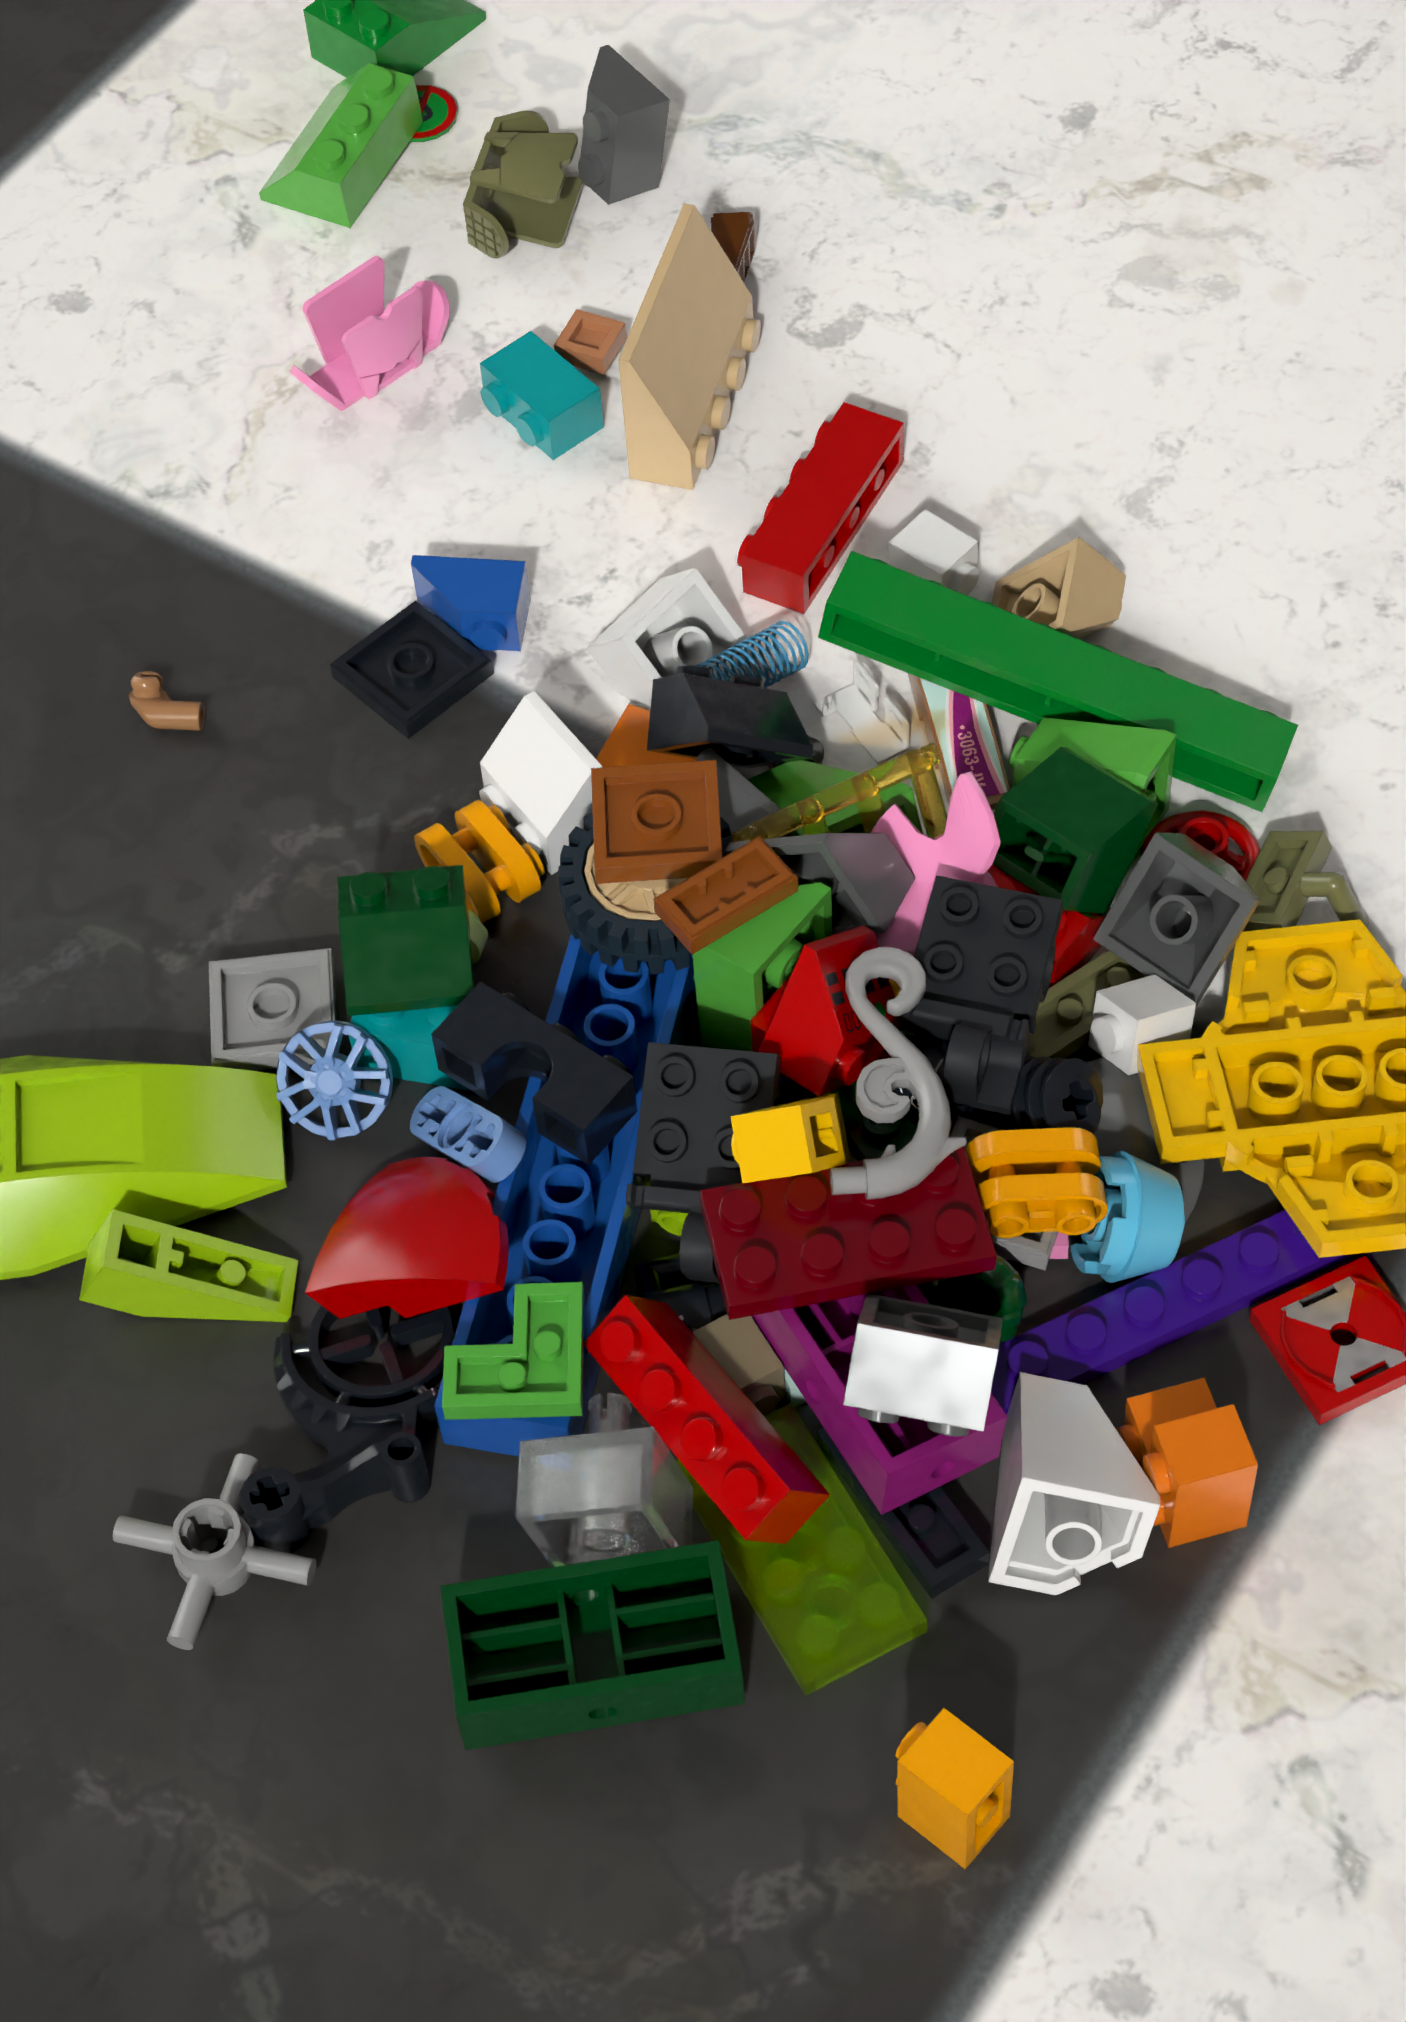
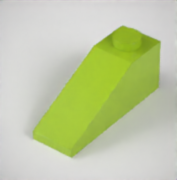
(184, 1274)

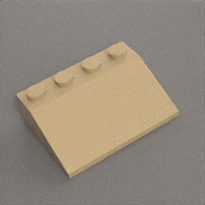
(685, 356)

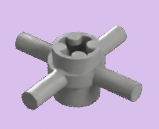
(196, 1555)

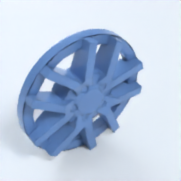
(334, 1079)

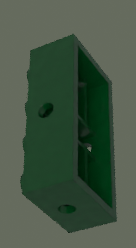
(591, 1645)

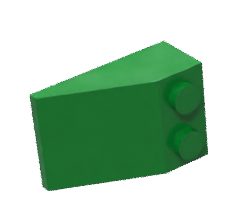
(386, 32)

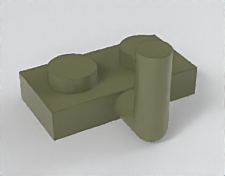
(1291, 873)

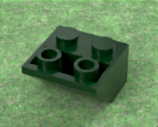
(1071, 831)

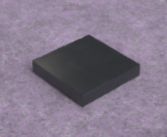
(412, 669)

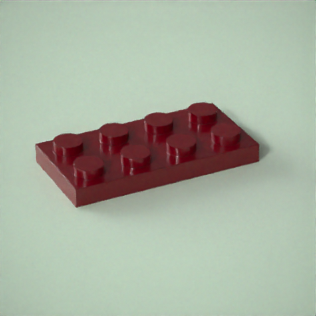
(801, 1246)

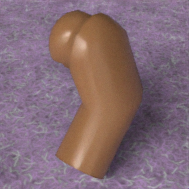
(158, 708)

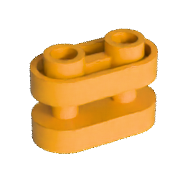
(489, 838)
(1038, 1180)

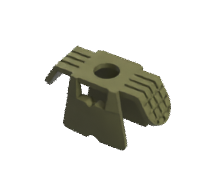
(521, 185)

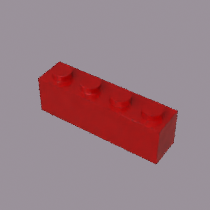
(821, 507)
(706, 1420)

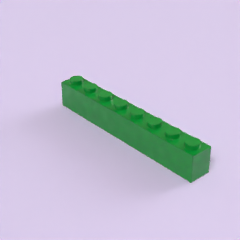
(1051, 675)

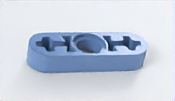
(468, 1134)

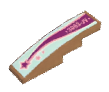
(963, 737)

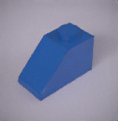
(476, 598)

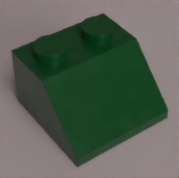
(405, 939)

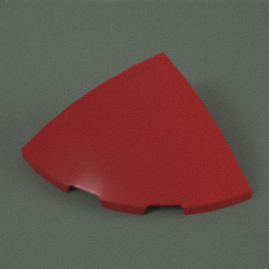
(413, 1242)

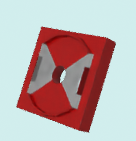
(1321, 1371)

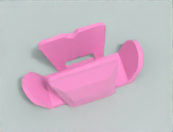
(362, 341)

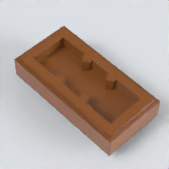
(725, 895)

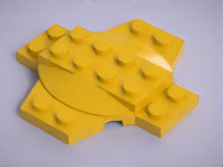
(1299, 1083)

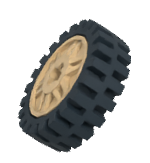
(620, 915)

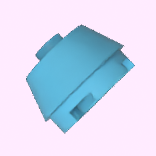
(1141, 1221)

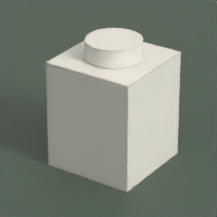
(936, 553)
(1138, 1014)

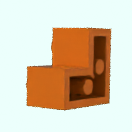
(1193, 1459)

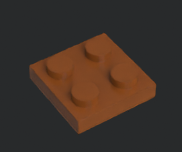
(655, 821)

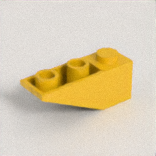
(790, 1139)

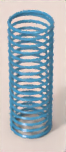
(782, 657)

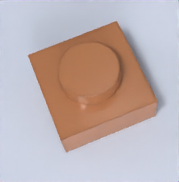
(591, 341)

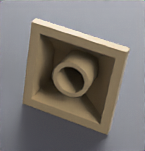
(1065, 589)

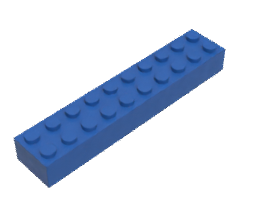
(559, 1212)

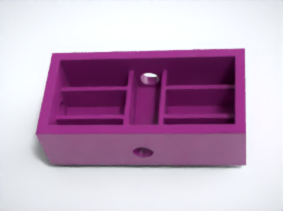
(888, 1459)

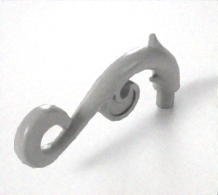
(905, 1069)

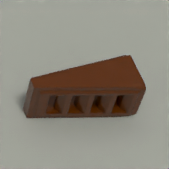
(736, 237)

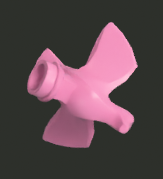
(960, 854)

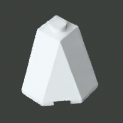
(1065, 1490)

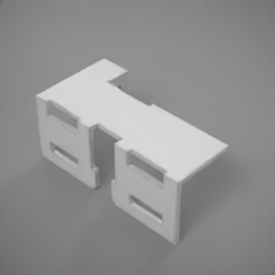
(859, 714)

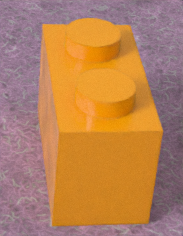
(953, 1786)

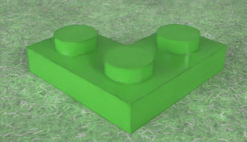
(534, 1374)

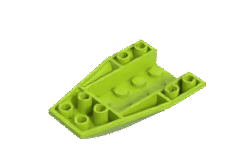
(126, 1140)

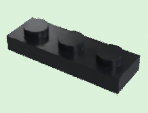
(924, 1531)

